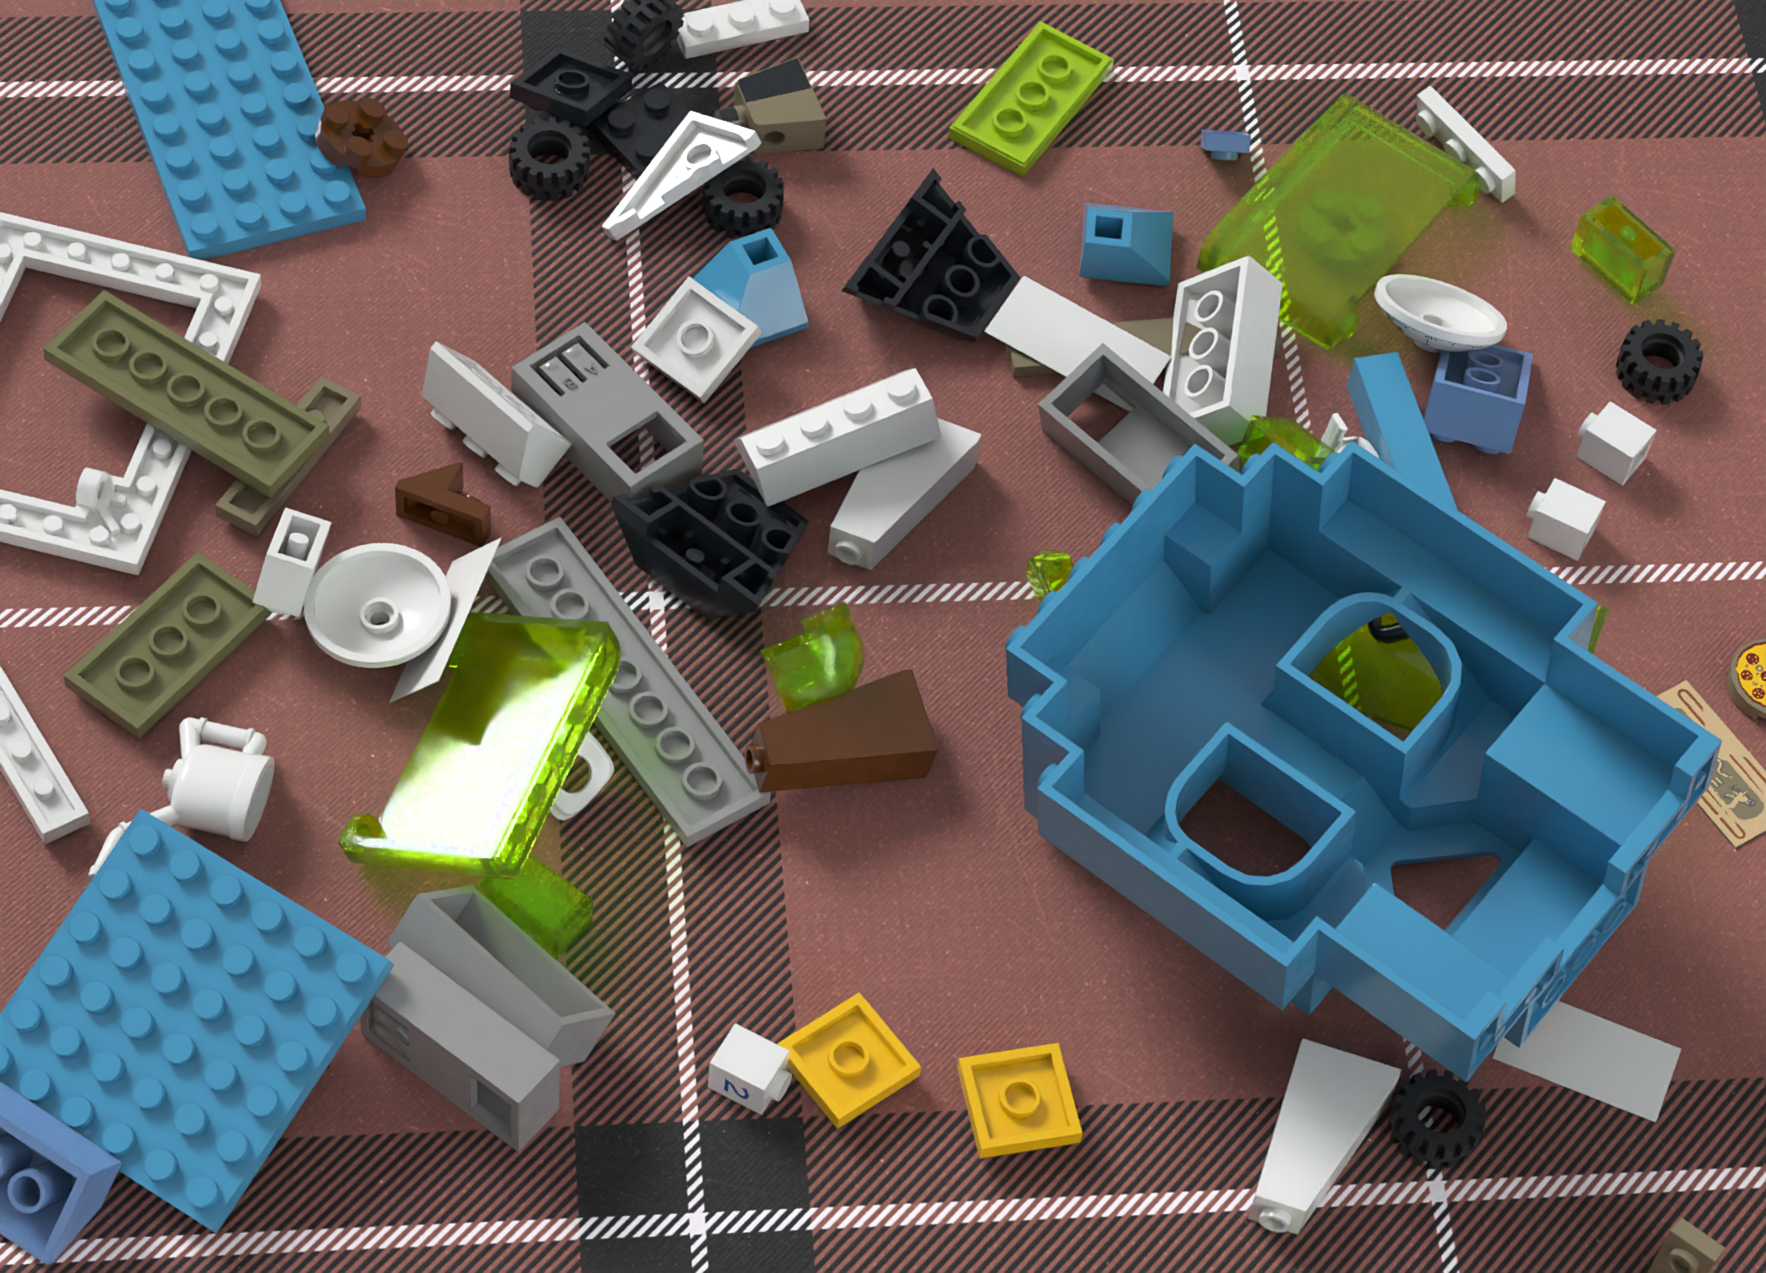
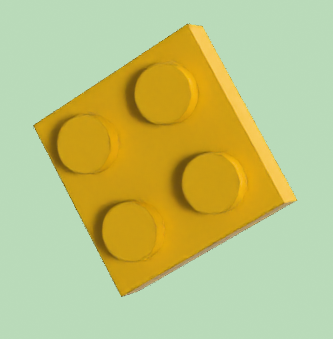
(849, 1060)
(1019, 1100)

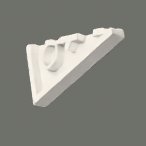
(688, 159)

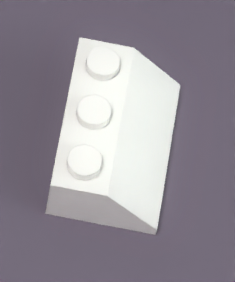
(491, 417)

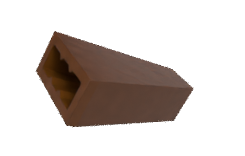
(846, 739)

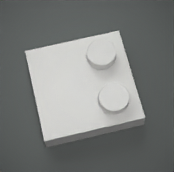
(696, 339)

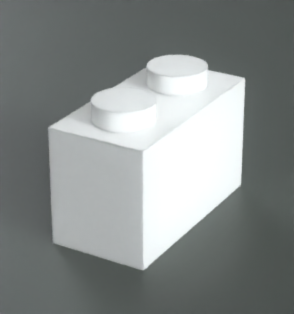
(291, 562)

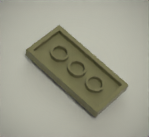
(167, 645)

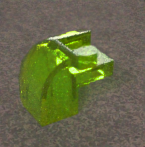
(818, 661)

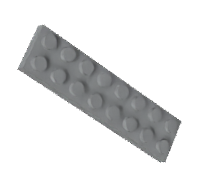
(649, 709)

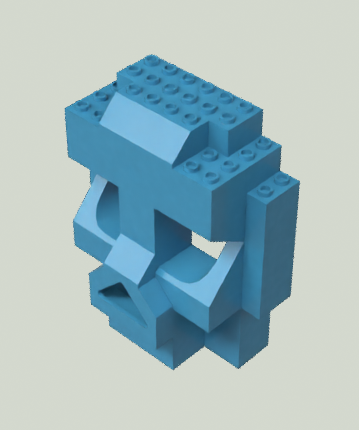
(1191, 665)

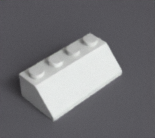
(1233, 354)
(840, 436)

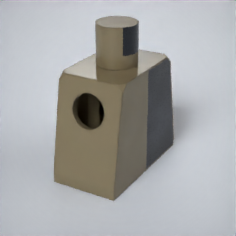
(779, 108)

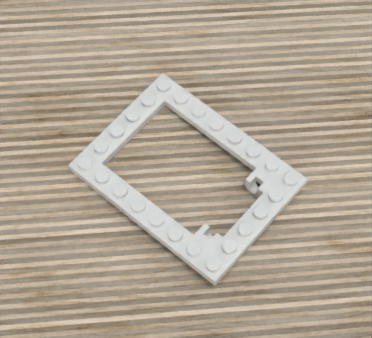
(125, 519)

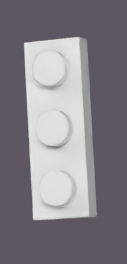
(740, 25)
(1465, 144)

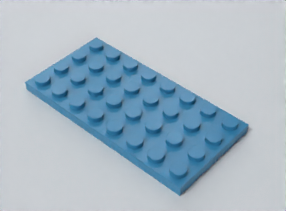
(228, 121)

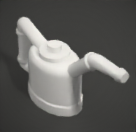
(211, 784)

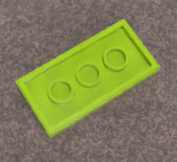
(1031, 98)

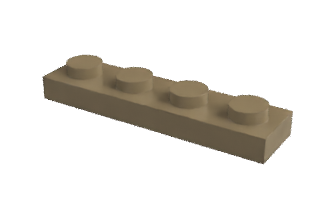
(252, 509)

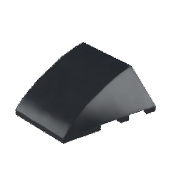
(936, 267)
(711, 541)

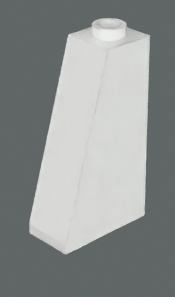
(898, 494)
(1320, 1125)

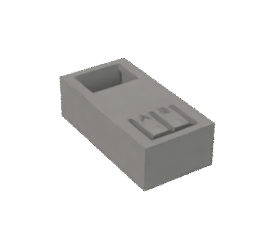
(603, 411)
(1142, 442)
(504, 970)
(463, 1049)

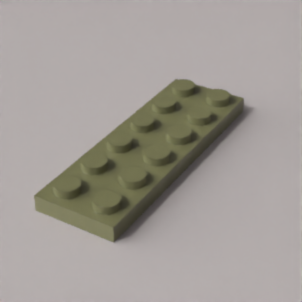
(187, 393)

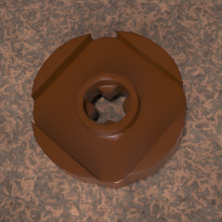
(360, 137)

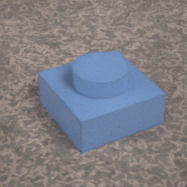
(1225, 144)

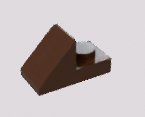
(437, 503)

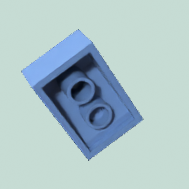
(1479, 397)

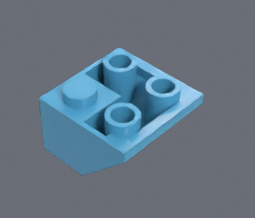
(1126, 244)
(758, 283)

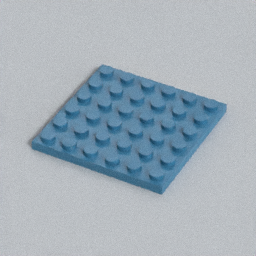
(183, 1017)

